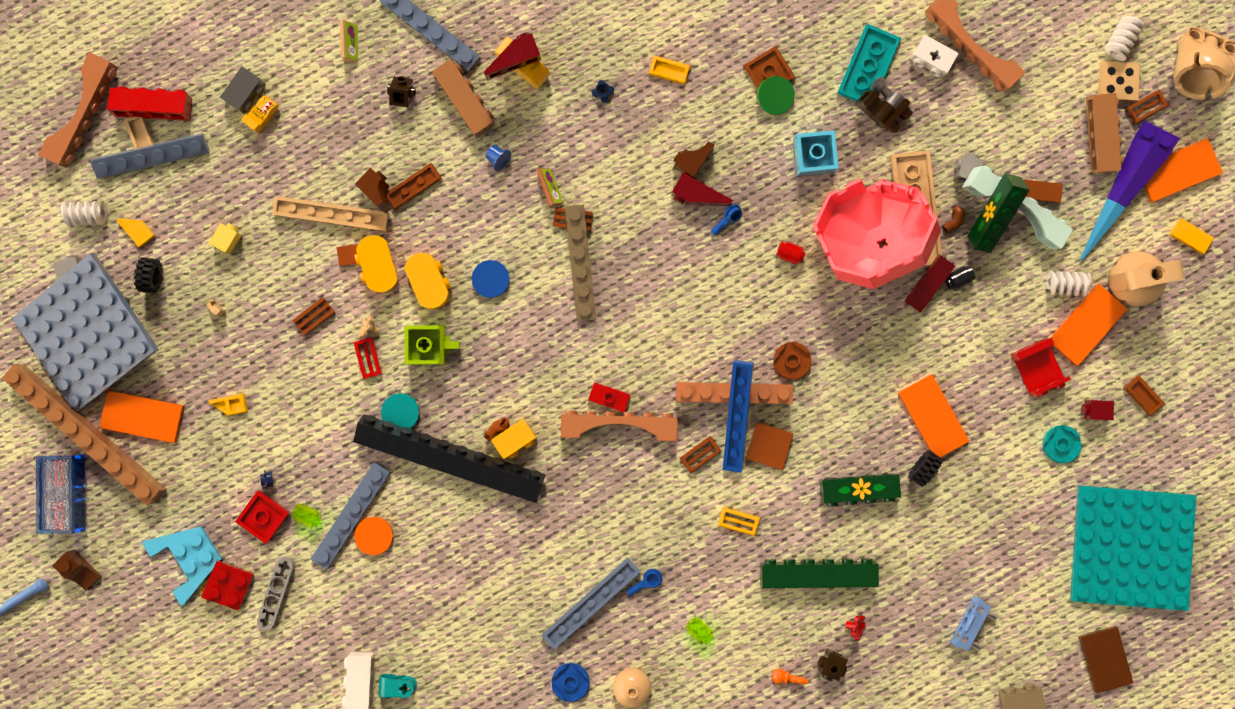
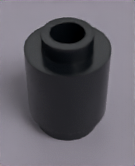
(960, 278)

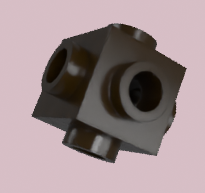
(401, 91)
(833, 659)

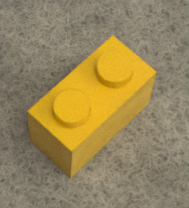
(513, 439)

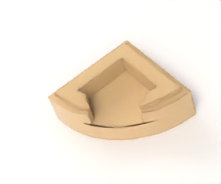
(215, 308)

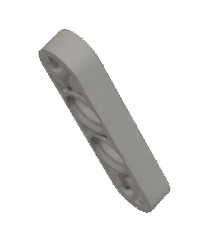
(273, 592)

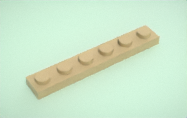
(330, 213)

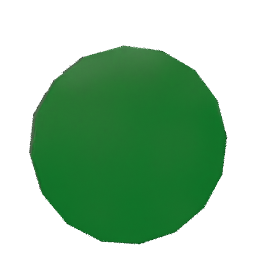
(775, 95)

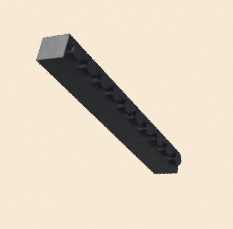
(449, 458)

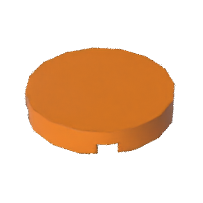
(373, 535)

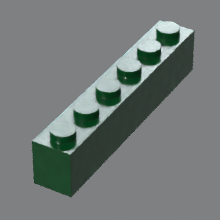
(819, 574)

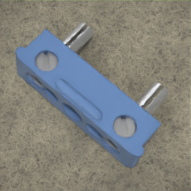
(971, 624)

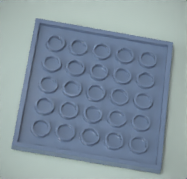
(85, 333)

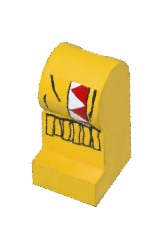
(260, 114)

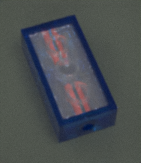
(60, 494)

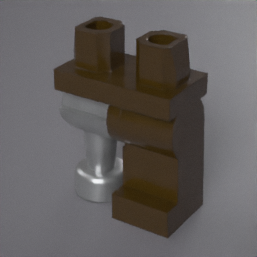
(887, 111)

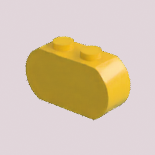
(534, 73)
(376, 264)
(427, 280)

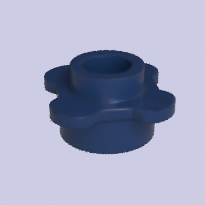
(603, 86)
(266, 479)

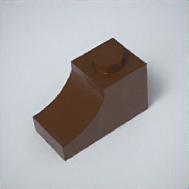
(692, 161)
(375, 188)
(76, 568)

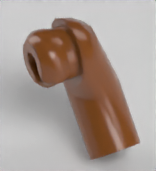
(958, 218)
(497, 427)

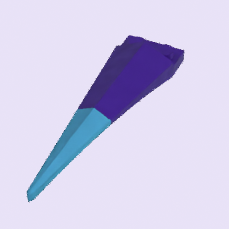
(1144, 157)

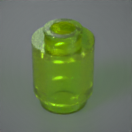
(306, 515)
(699, 630)

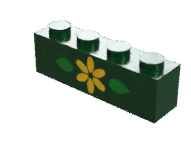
(998, 213)
(860, 488)

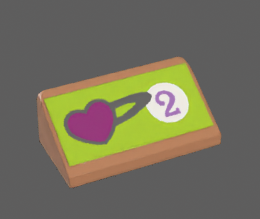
(549, 186)

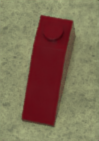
(516, 55)
(696, 193)

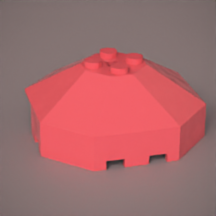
(861, 217)

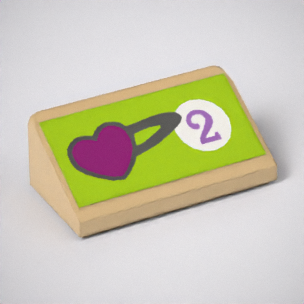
(349, 41)

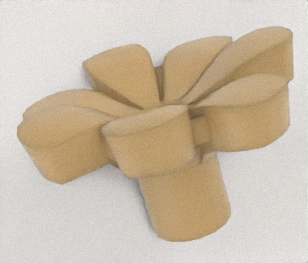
(368, 327)

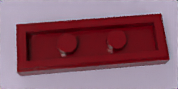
(929, 283)

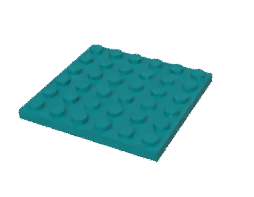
(1133, 548)

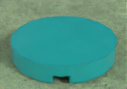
(400, 410)
(1062, 438)

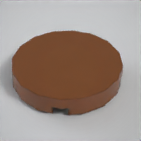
(792, 366)

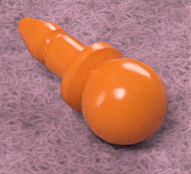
(779, 676)

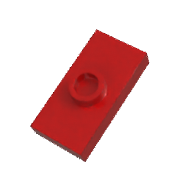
(609, 397)

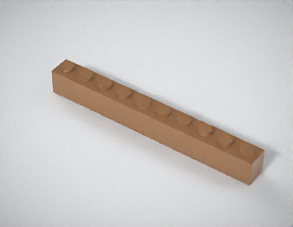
(84, 434)

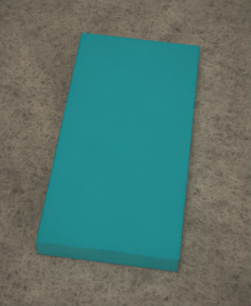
(868, 61)

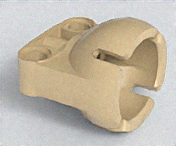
(1204, 64)
(1133, 279)

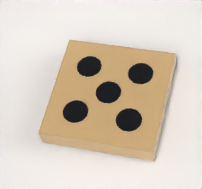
(1120, 79)

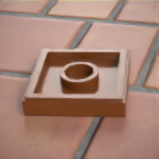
(767, 65)
(769, 446)

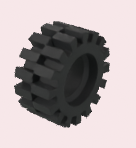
(148, 275)
(925, 468)

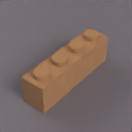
(463, 98)
(1104, 133)

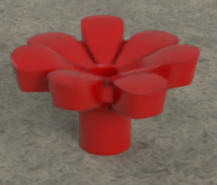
(856, 627)

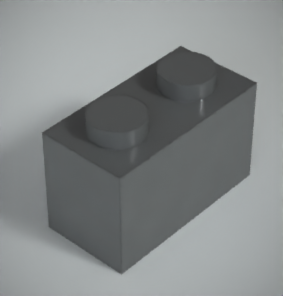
(243, 90)

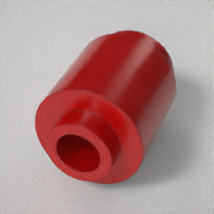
(790, 252)

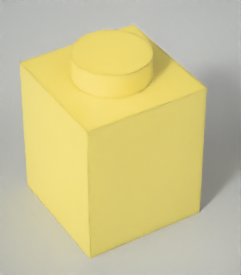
(225, 237)

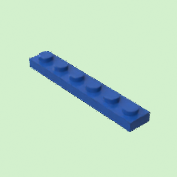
(738, 415)

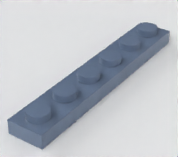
(433, 32)
(150, 155)
(350, 515)
(590, 603)

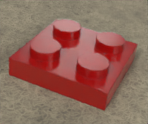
(262, 516)
(227, 585)

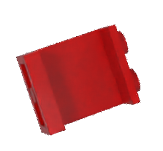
(1039, 368)

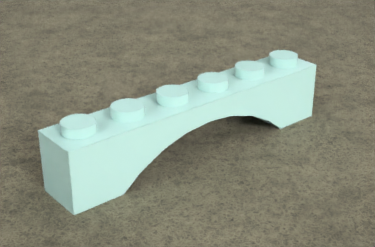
(1048, 229)

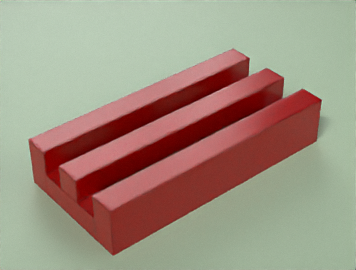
(375, 357)

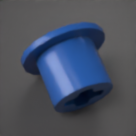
(498, 157)

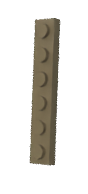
(580, 262)

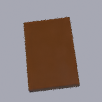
(1106, 659)

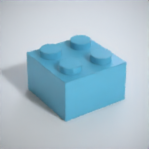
(815, 153)

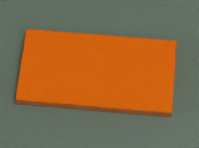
(1183, 170)
(1087, 324)
(141, 416)
(933, 416)

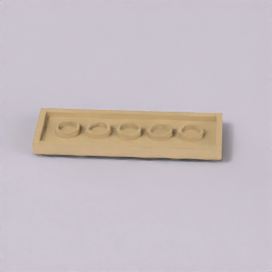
(916, 170)

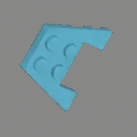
(193, 553)

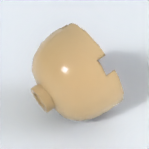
(632, 687)

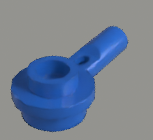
(732, 214)
(651, 579)

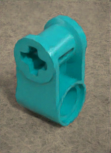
(393, 686)

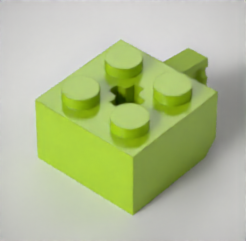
(434, 354)

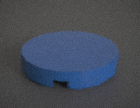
(490, 279)
(571, 676)

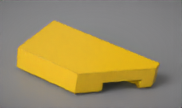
(137, 230)
(231, 404)

